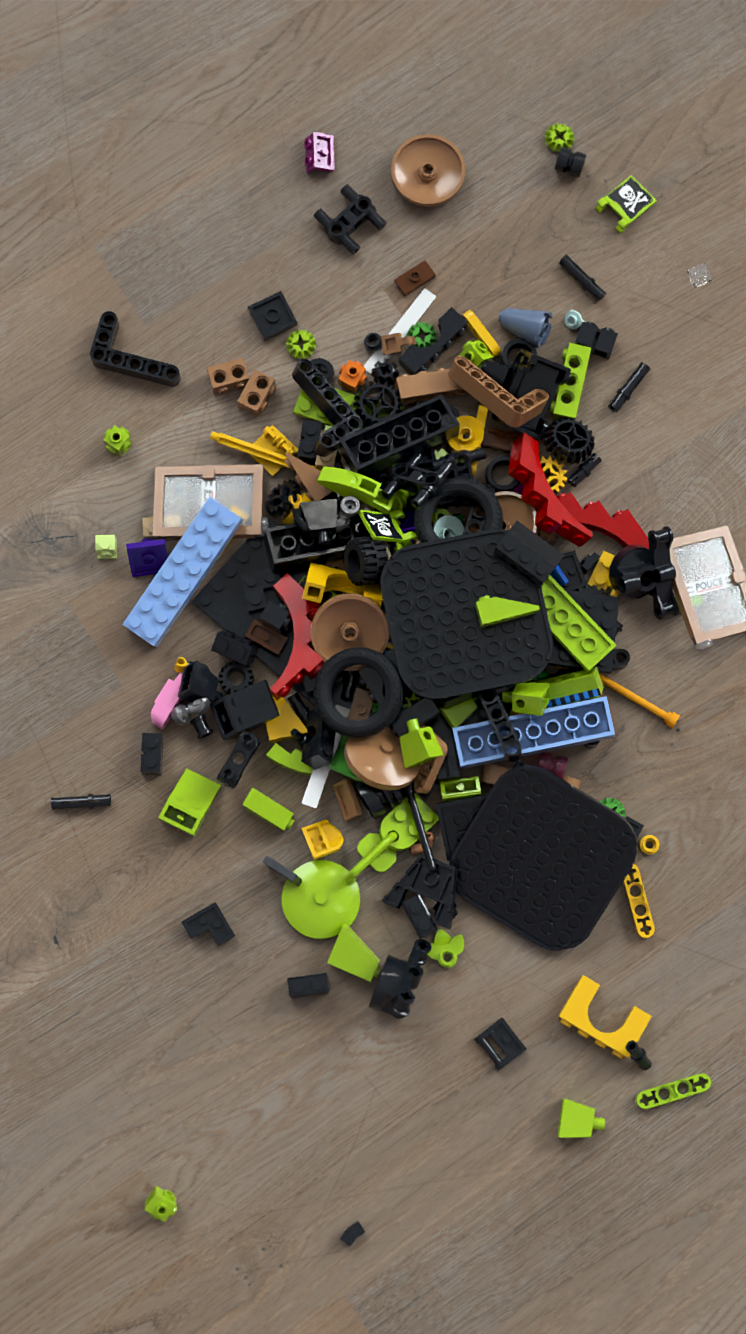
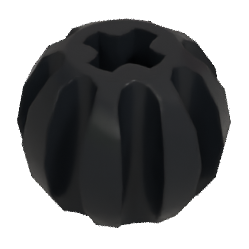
(381, 368)

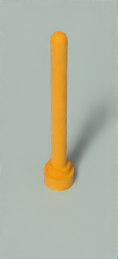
(669, 718)

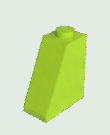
(268, 810)
(354, 955)

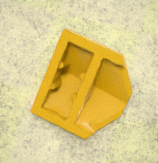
(322, 838)

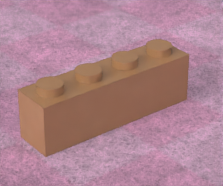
(427, 386)

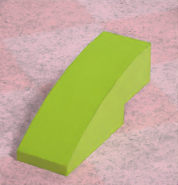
(289, 761)

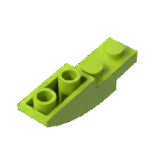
(356, 485)

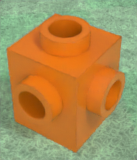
(352, 376)

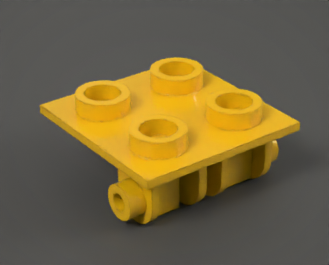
(275, 441)

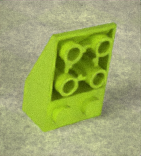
(189, 802)

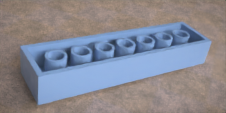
(183, 572)
(554, 730)

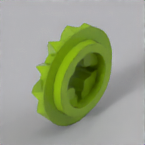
(557, 144)
(295, 350)

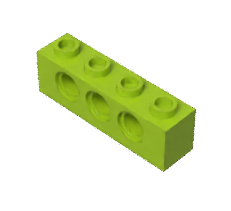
(579, 355)

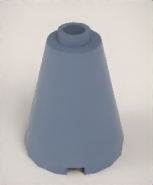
(527, 324)

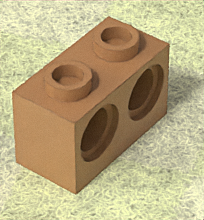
(227, 371)
(251, 391)

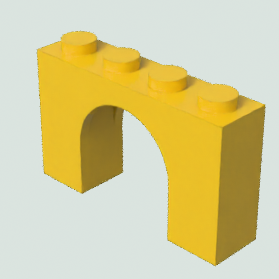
(325, 578)
(576, 1014)

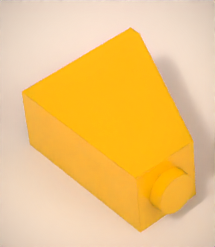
(281, 726)

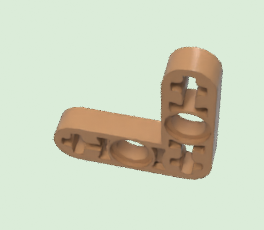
(426, 778)

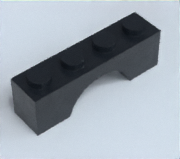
(417, 359)

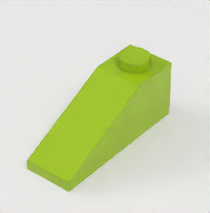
(499, 610)

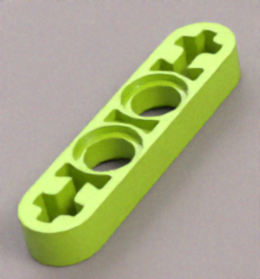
(673, 1092)

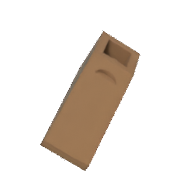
(308, 476)

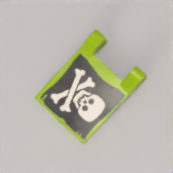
(628, 201)
(386, 526)

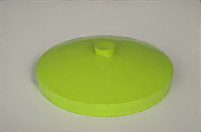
(321, 900)

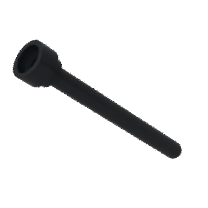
(409, 792)

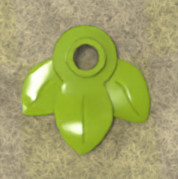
(445, 945)

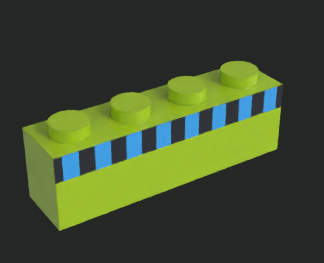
(573, 687)

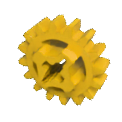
(554, 477)

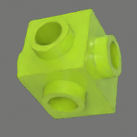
(476, 353)
(117, 446)
(161, 1204)

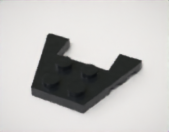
(435, 885)

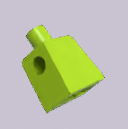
(528, 698)
(459, 713)
(419, 745)
(578, 1120)

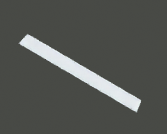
(410, 318)
(320, 775)

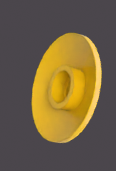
(471, 426)

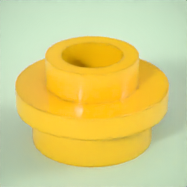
(649, 838)

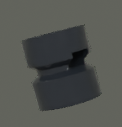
(570, 161)

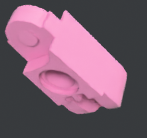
(166, 702)

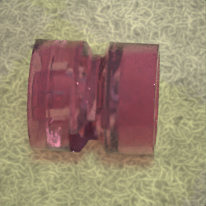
(554, 765)

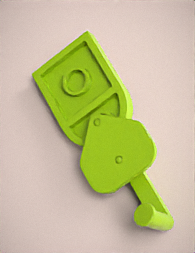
(381, 848)

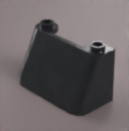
(530, 373)

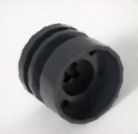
(375, 798)

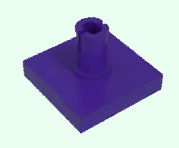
(146, 556)

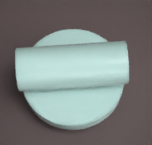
(573, 319)

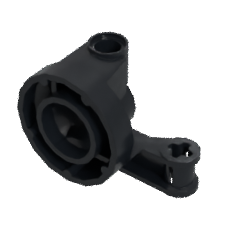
(656, 572)
(397, 979)

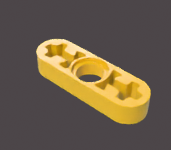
(481, 333)

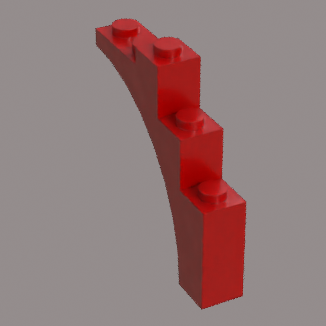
(536, 491)
(621, 528)
(303, 658)

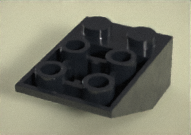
(244, 710)

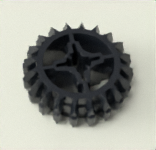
(372, 402)
(569, 441)

